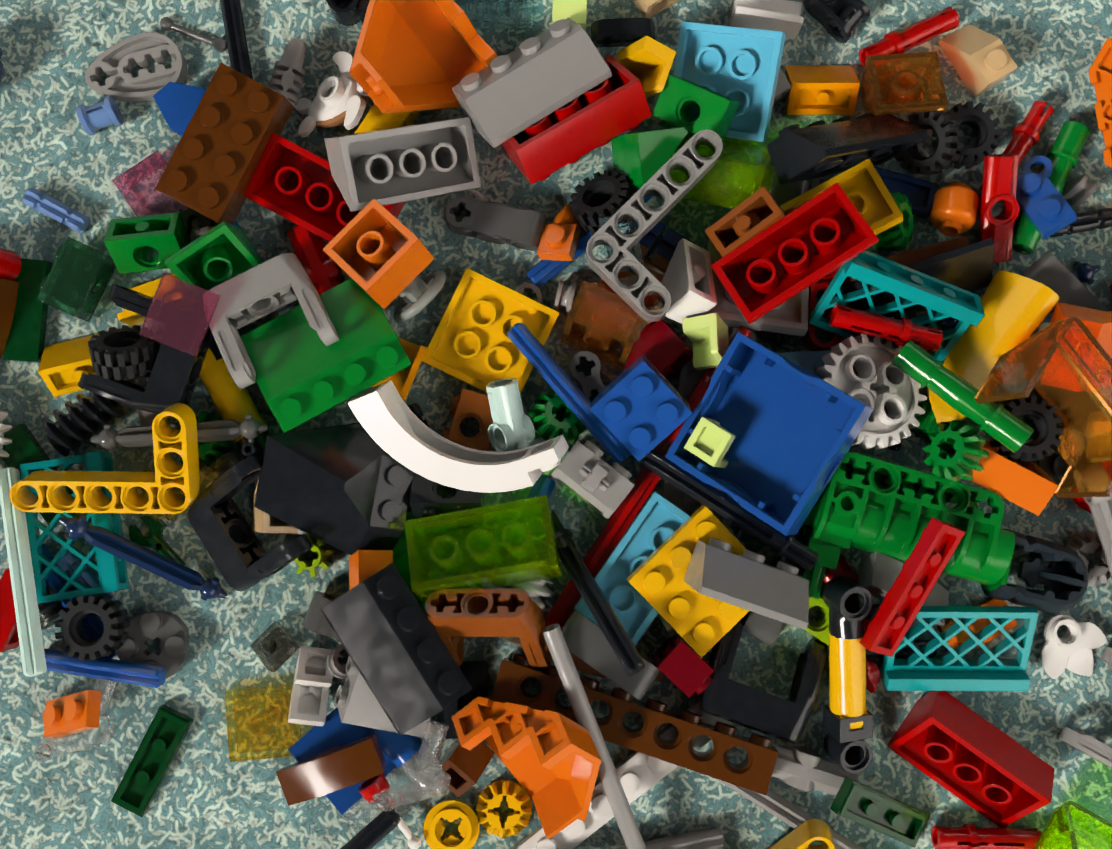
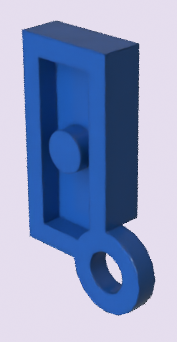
(1041, 199)

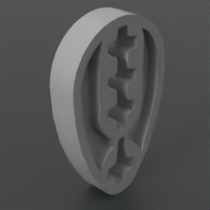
(140, 50)

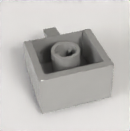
(593, 479)

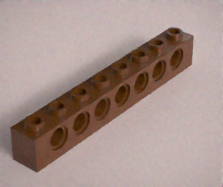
(750, 774)

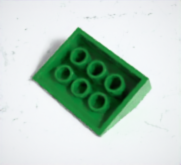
(305, 376)

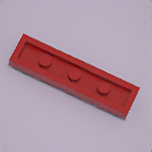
(912, 587)

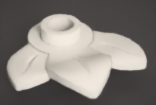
(1071, 650)

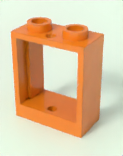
(1016, 481)

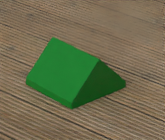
(644, 153)
(214, 257)

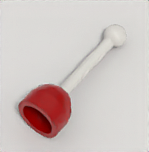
(376, 785)

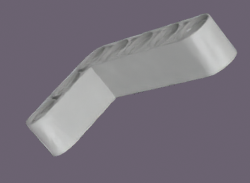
(646, 218)

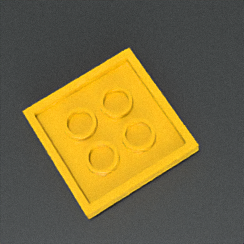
(474, 329)
(661, 576)

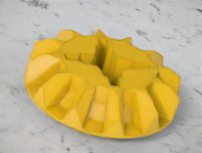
(517, 799)
(451, 810)

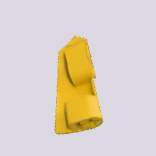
(1012, 311)

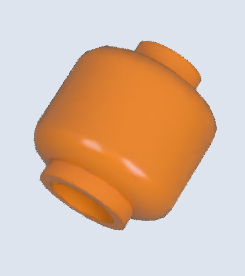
(954, 208)

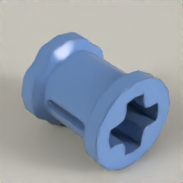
(99, 115)

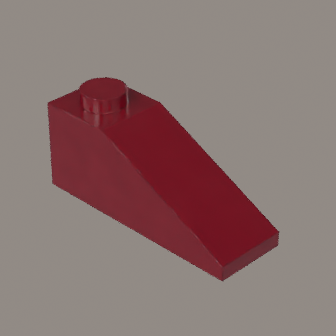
(662, 348)

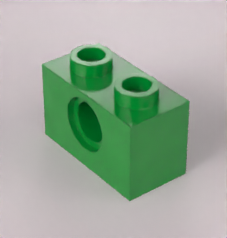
(681, 94)
(145, 241)

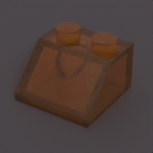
(903, 83)
(601, 324)

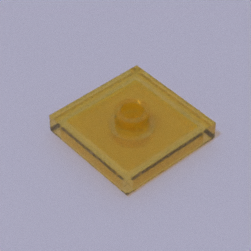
(259, 722)

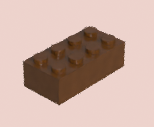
(224, 145)

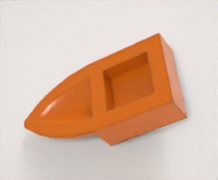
(560, 237)

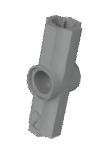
(809, 770)

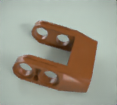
(505, 614)

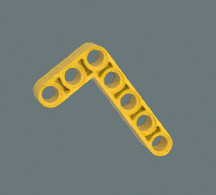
(123, 484)

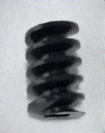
(80, 421)

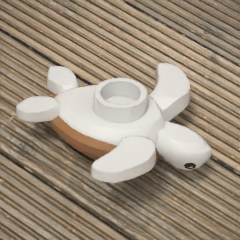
(337, 101)

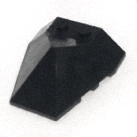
(335, 487)

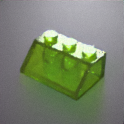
(736, 175)

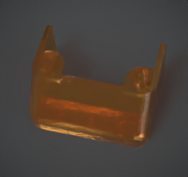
(1076, 378)

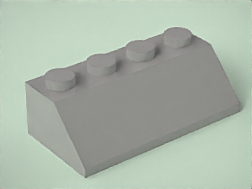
(531, 81)
(404, 162)

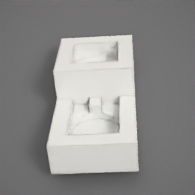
(310, 687)

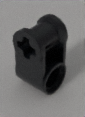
(833, 14)

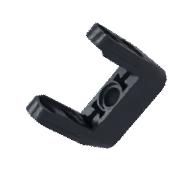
(172, 374)
(230, 536)
(756, 708)

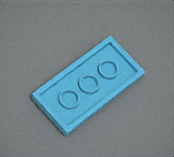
(646, 533)

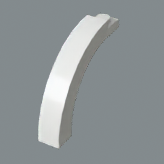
(443, 461)

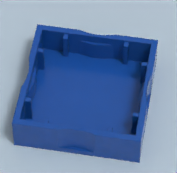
(786, 429)

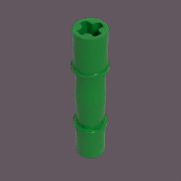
(1064, 157)
(960, 395)

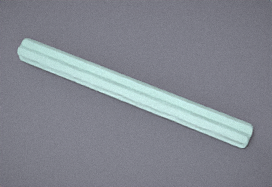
(22, 578)

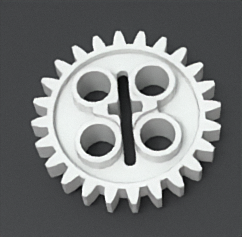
(871, 386)

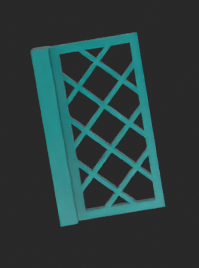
(904, 283)
(110, 568)
(953, 670)

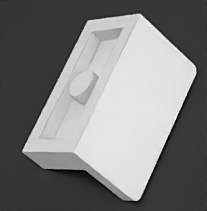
(768, 15)

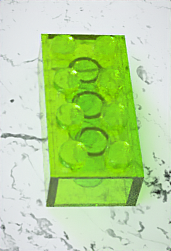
(483, 547)

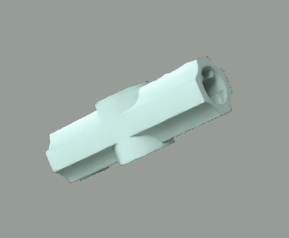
(510, 425)

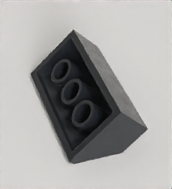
(838, 146)
(964, 267)
(396, 649)

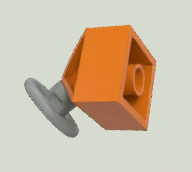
(386, 261)

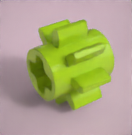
(307, 564)

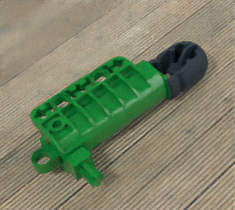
(892, 524)

